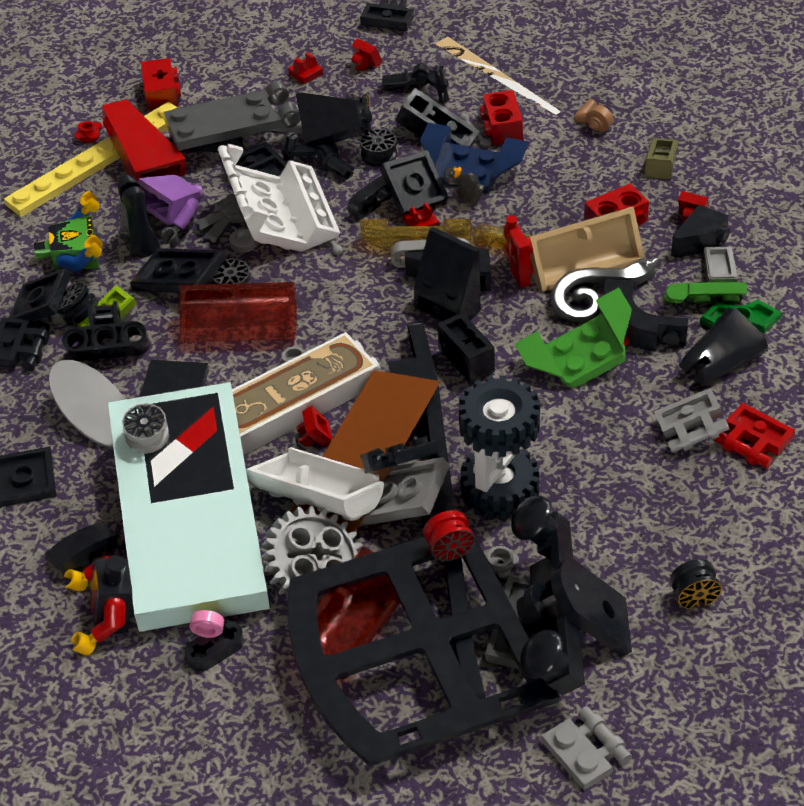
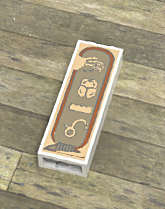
(316, 378)

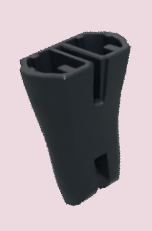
(134, 221)
(724, 347)

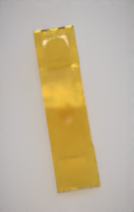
(381, 235)

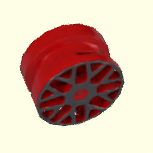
(449, 535)

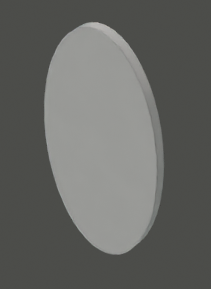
(84, 398)

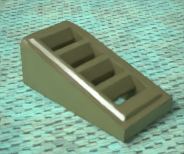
(661, 163)

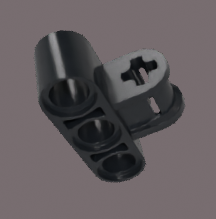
(103, 324)

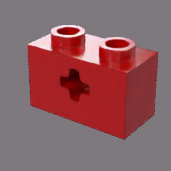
(160, 83)

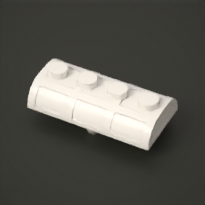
(319, 483)

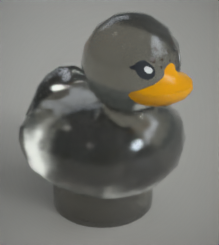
(468, 185)

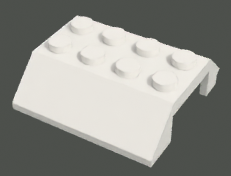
(281, 209)

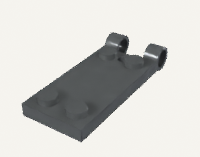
(231, 117)

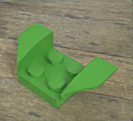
(586, 349)

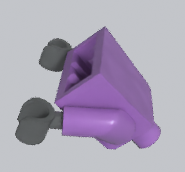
(172, 202)

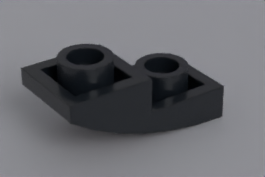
(76, 548)

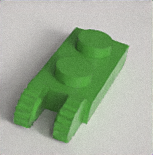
(704, 292)

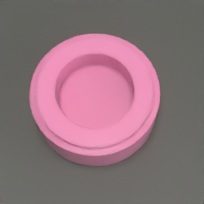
(206, 623)

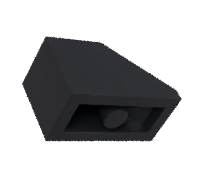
(700, 230)

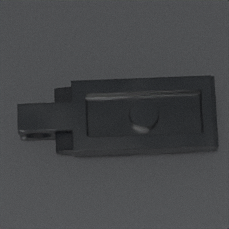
(378, 459)

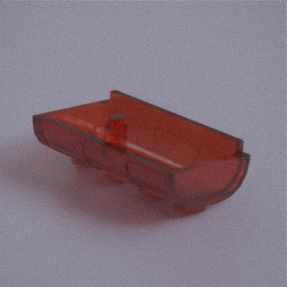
(238, 312)
(355, 613)

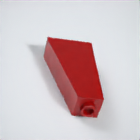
(139, 143)

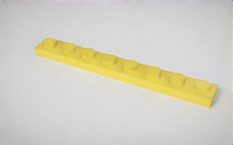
(74, 170)

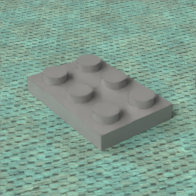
(409, 491)

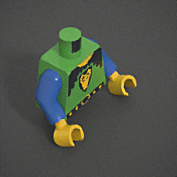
(74, 241)

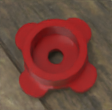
(88, 131)

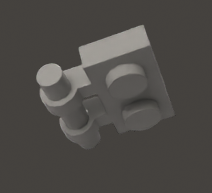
(688, 414)
(578, 755)

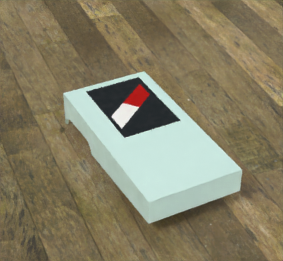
(189, 512)

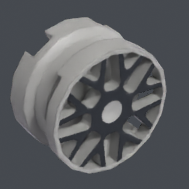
(145, 430)

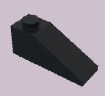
(421, 109)

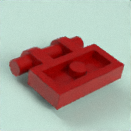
(518, 252)
(759, 429)

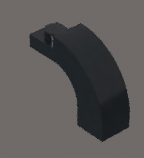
(648, 329)

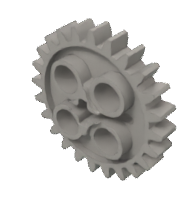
(313, 552)

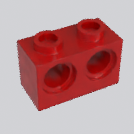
(501, 116)
(616, 200)

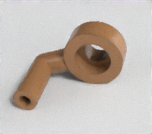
(597, 116)

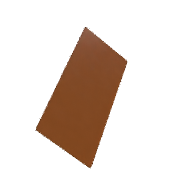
(378, 419)

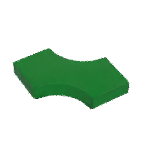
(757, 312)

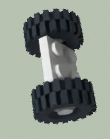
(499, 421)

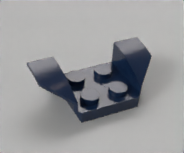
(483, 163)

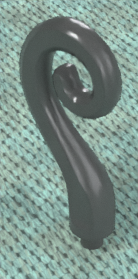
(639, 272)

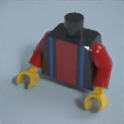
(109, 597)

